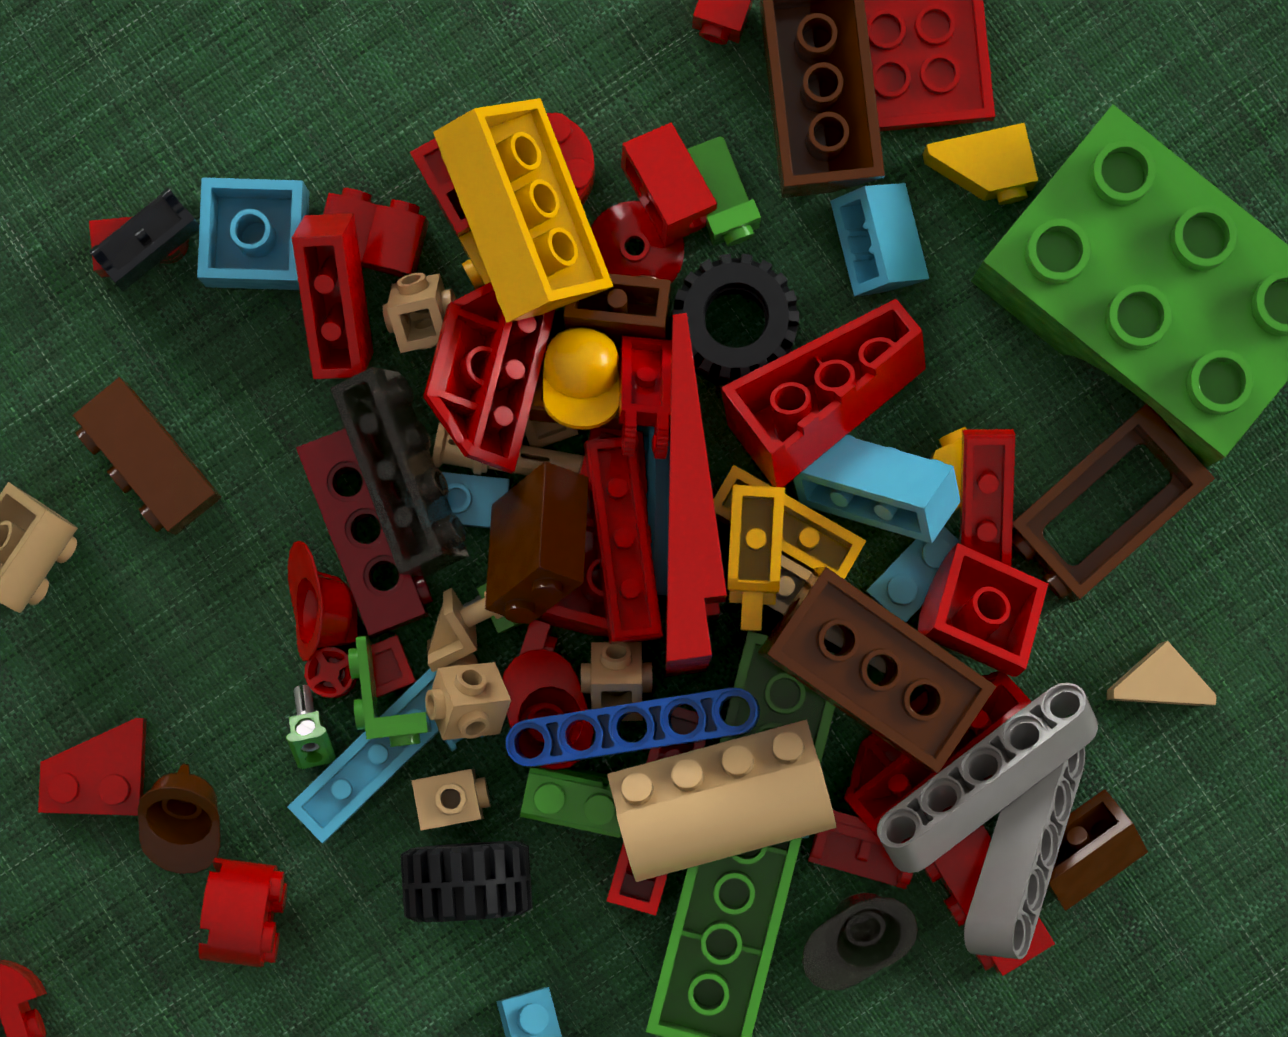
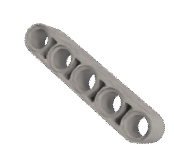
(979, 799)
(1021, 864)

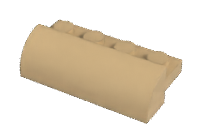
(721, 800)

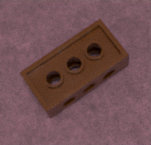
(910, 659)

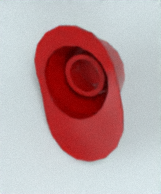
(321, 605)
(545, 686)

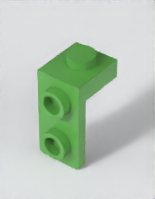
(735, 213)
(400, 729)

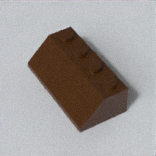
(821, 95)

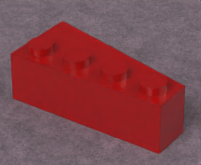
(823, 390)

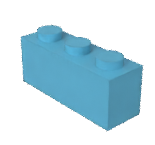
(881, 488)

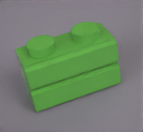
(571, 799)

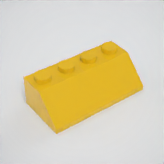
(522, 208)

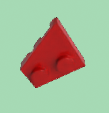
(97, 774)

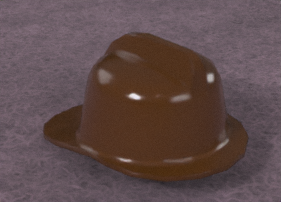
(180, 822)

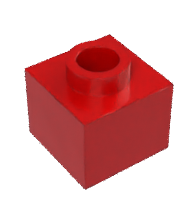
(721, 19)

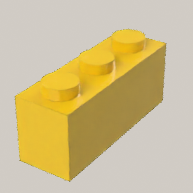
(806, 536)

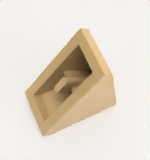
(1163, 679)

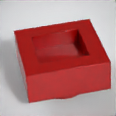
(539, 637)
(391, 666)

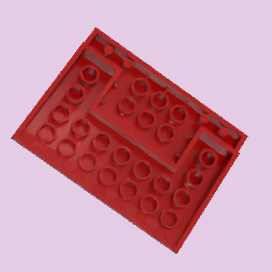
(694, 551)

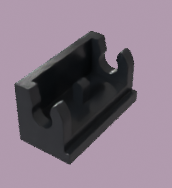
(145, 239)

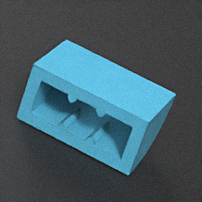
(879, 238)

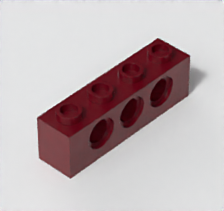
(380, 610)

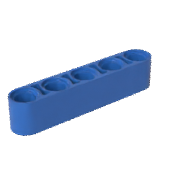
(607, 727)

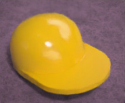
(581, 378)

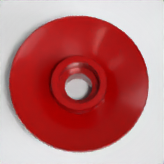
(628, 222)

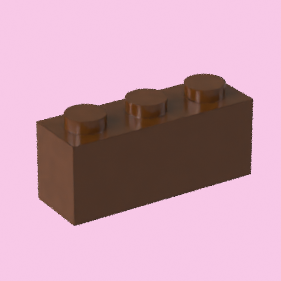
(144, 458)

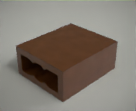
(537, 543)

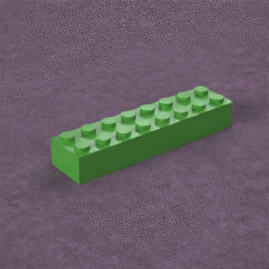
(736, 903)

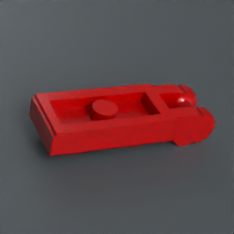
(645, 392)

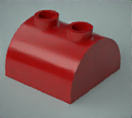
(983, 610)

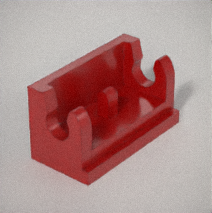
(667, 183)
(856, 851)

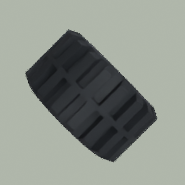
(748, 279)
(466, 881)

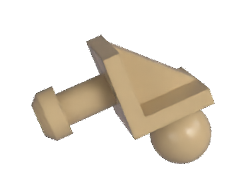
(455, 632)

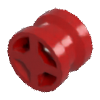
(321, 670)

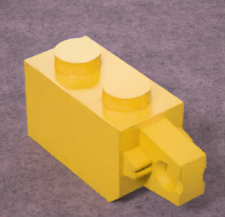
(755, 550)

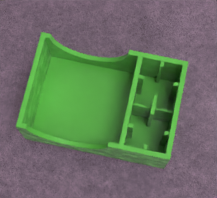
(1152, 284)

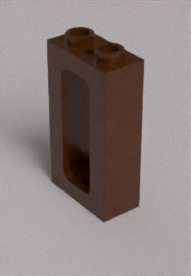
(1186, 481)

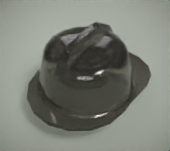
(858, 941)

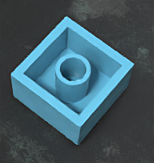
(249, 232)

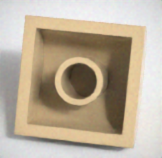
(29, 546)

